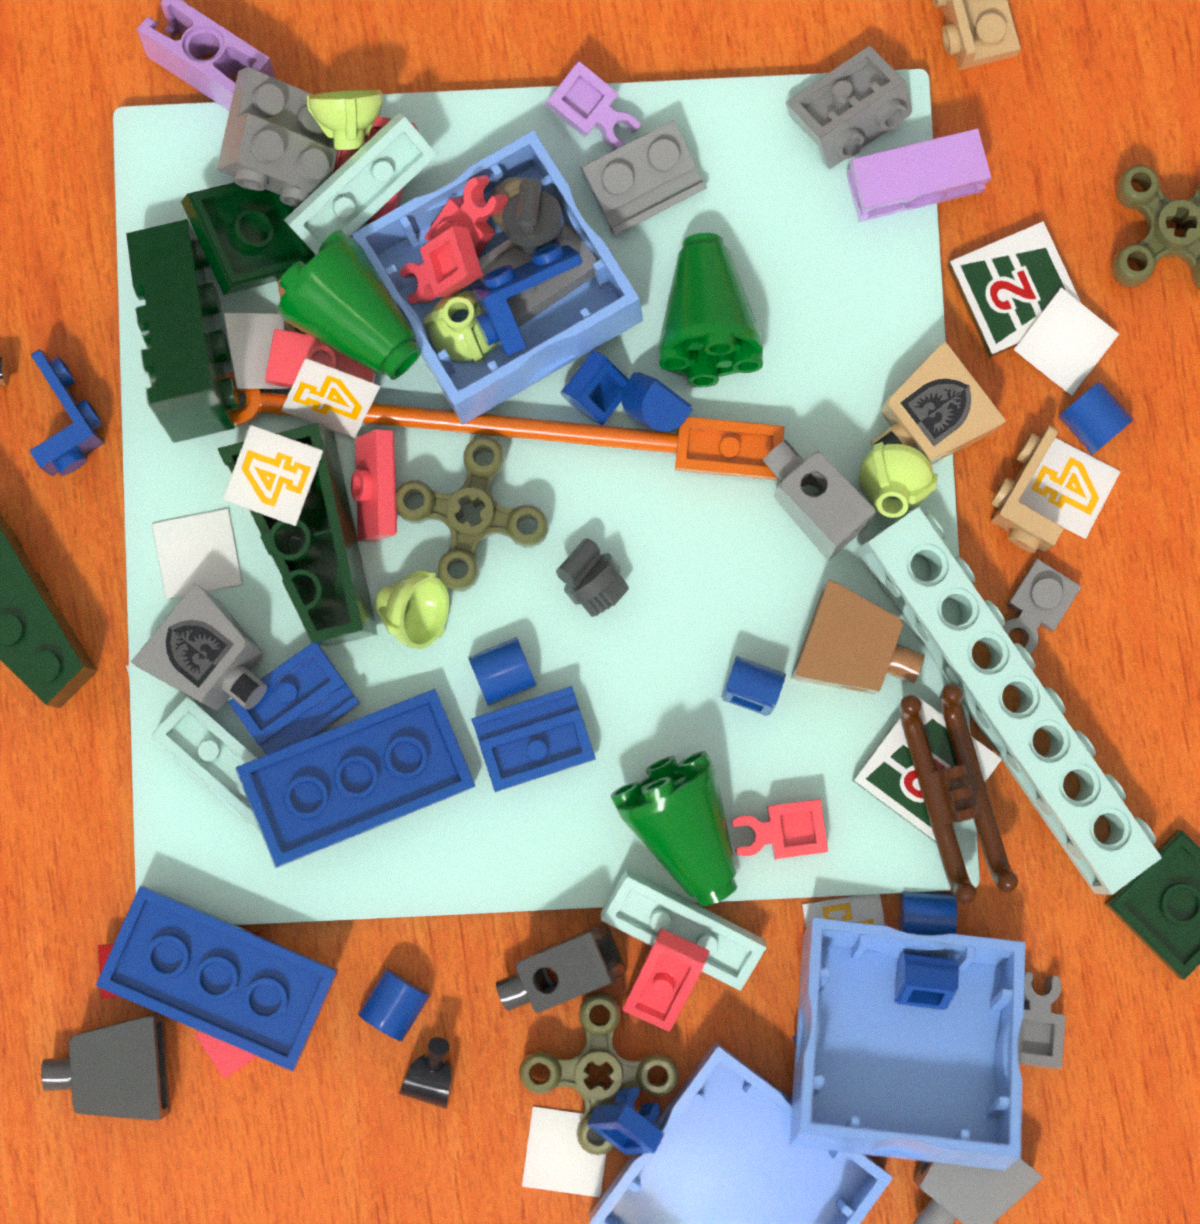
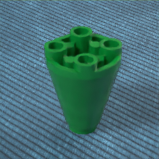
(348, 307)
(708, 316)
(683, 824)

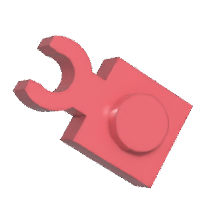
(470, 211)
(447, 266)
(791, 830)

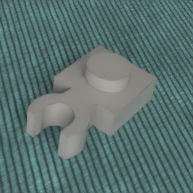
(1041, 601)
(1041, 1031)

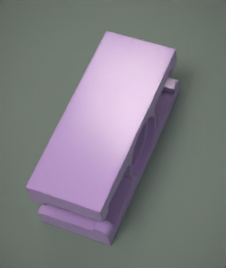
(200, 38)
(918, 175)

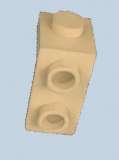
(1026, 527)

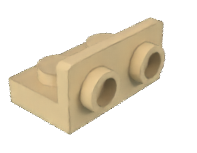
(978, 31)

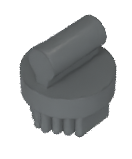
(532, 218)
(592, 578)

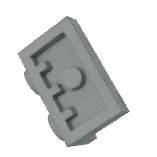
(851, 106)

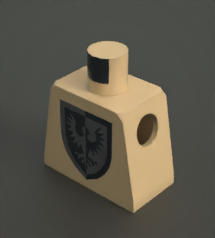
(939, 409)

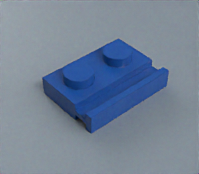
(299, 702)
(533, 739)

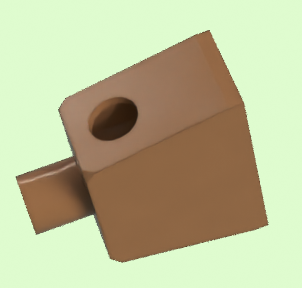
(854, 644)

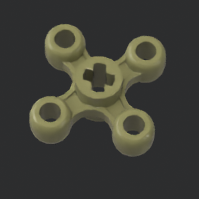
(1159, 239)
(448, 510)
(599, 1049)

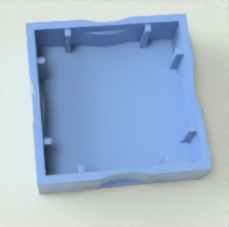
(553, 337)
(907, 1075)
(732, 1161)

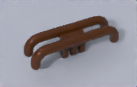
(955, 794)

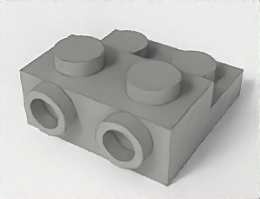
(274, 139)

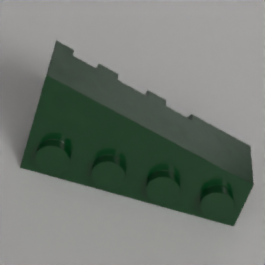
(180, 332)
(322, 552)
(33, 632)

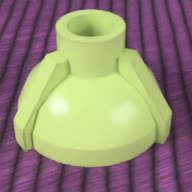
(346, 115)
(459, 339)
(899, 473)
(414, 609)

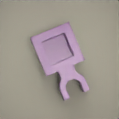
(585, 102)

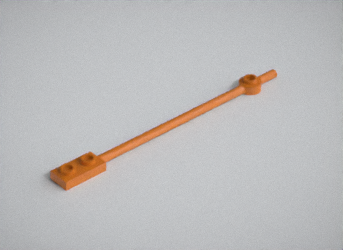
(699, 445)

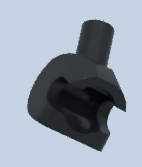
(430, 1075)

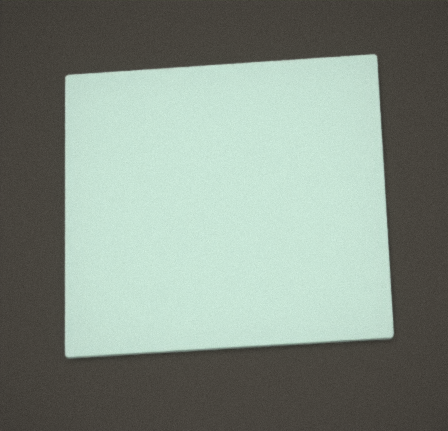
(704, 555)

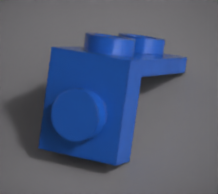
(497, 320)
(66, 449)

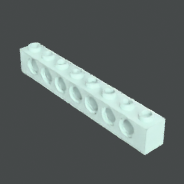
(1130, 842)

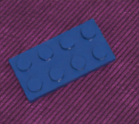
(354, 778)
(217, 977)

